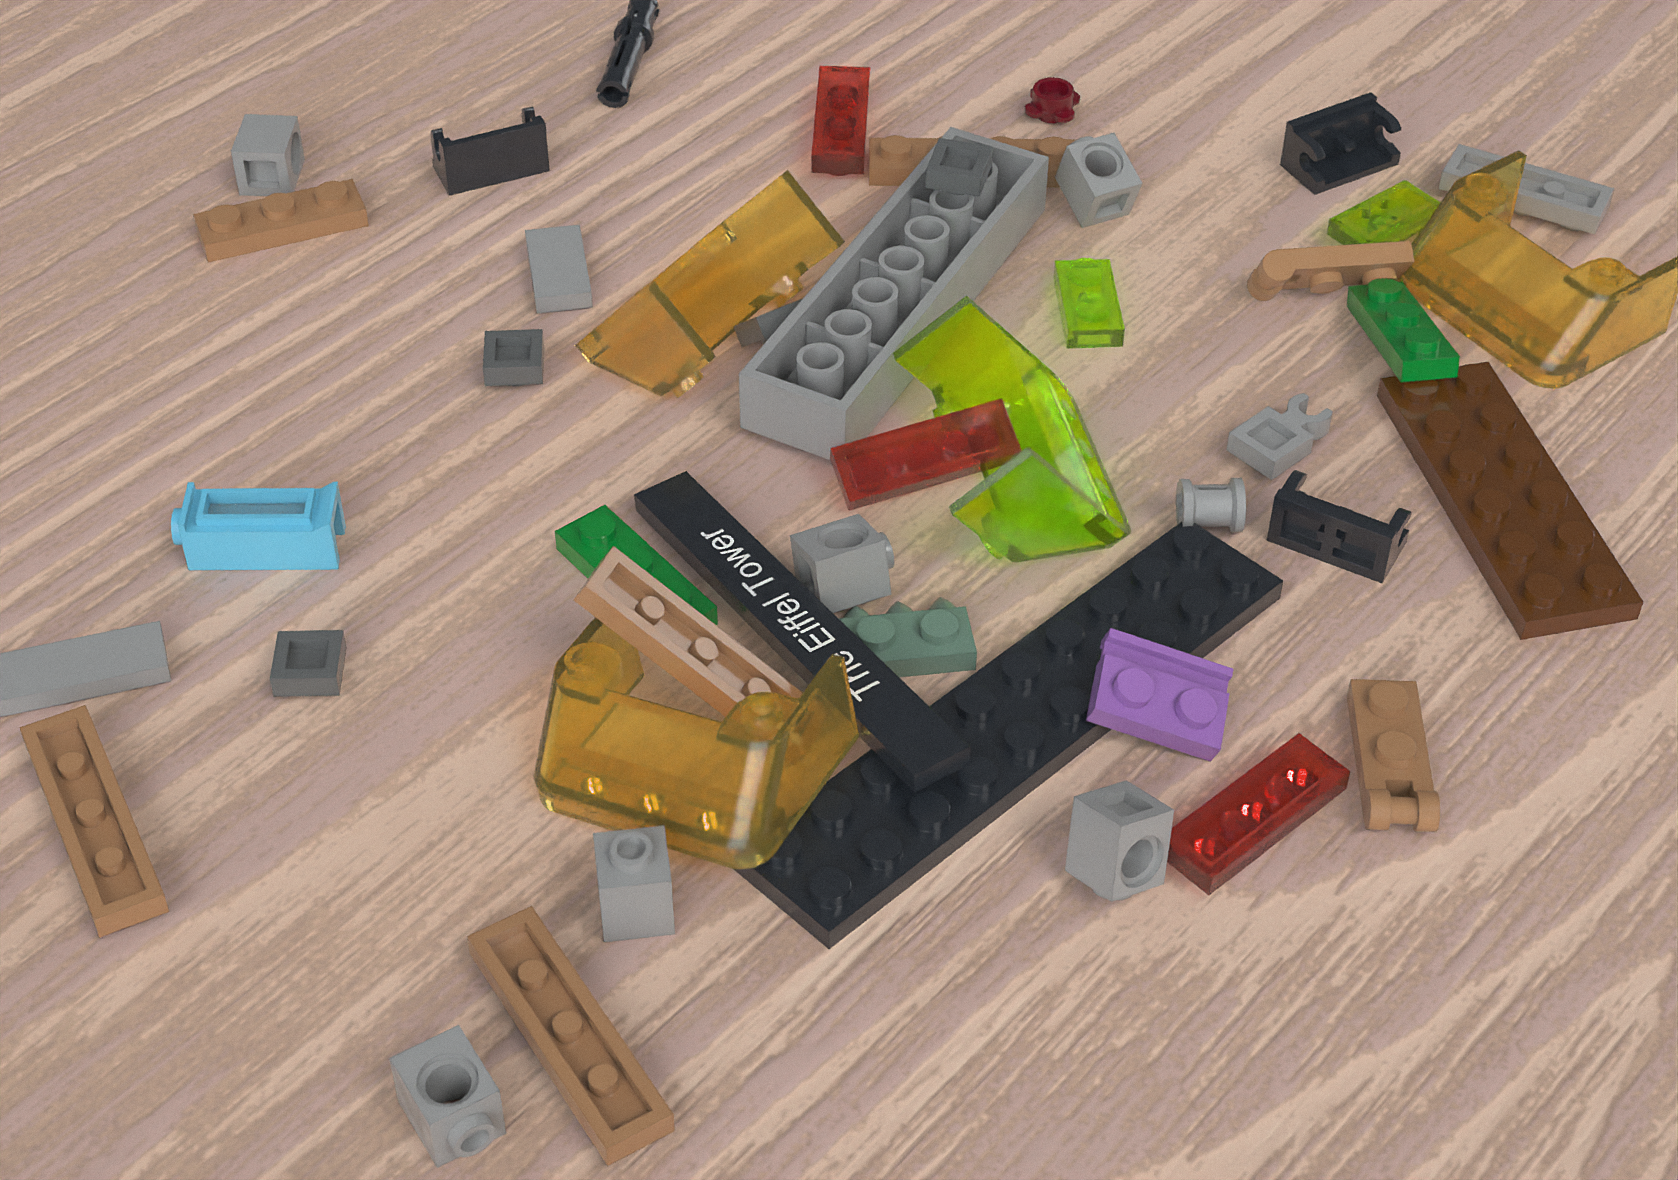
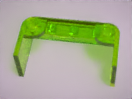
(1056, 490)

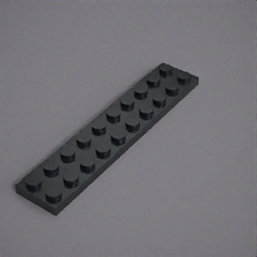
(1024, 722)

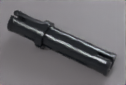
(632, 39)

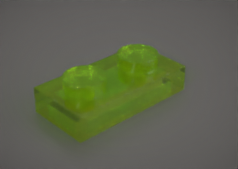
(1088, 303)

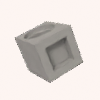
(267, 154)
(1098, 179)
(843, 562)
(1119, 840)
(634, 883)
(445, 1071)

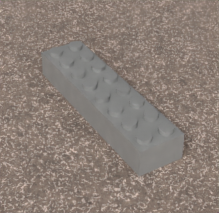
(832, 360)

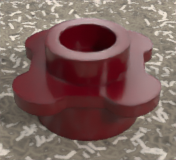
(1052, 101)

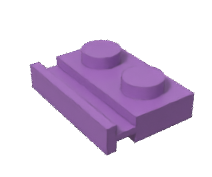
(1160, 695)

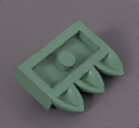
(917, 640)

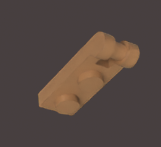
(1328, 267)
(1392, 755)

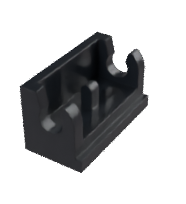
(1340, 144)
(492, 155)
(1335, 532)

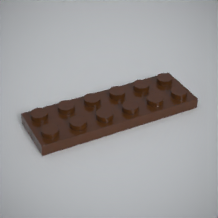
(1509, 503)

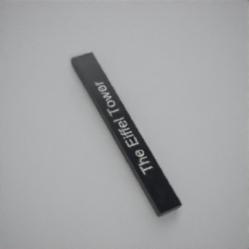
(802, 629)

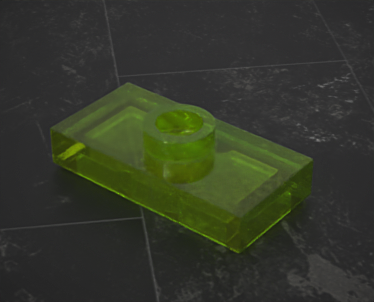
(1384, 217)

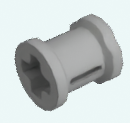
(1212, 504)

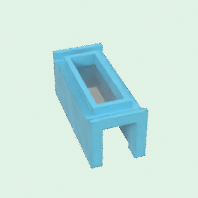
(260, 528)

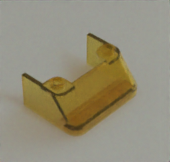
(722, 280)
(1522, 300)
(715, 785)

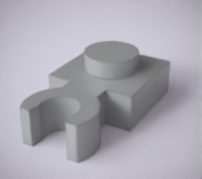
(1276, 440)

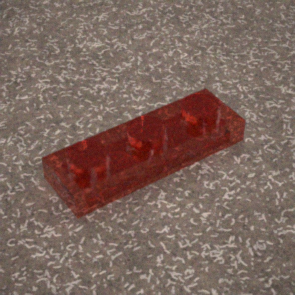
(841, 120)
(924, 454)
(1255, 813)

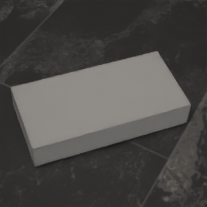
(558, 269)

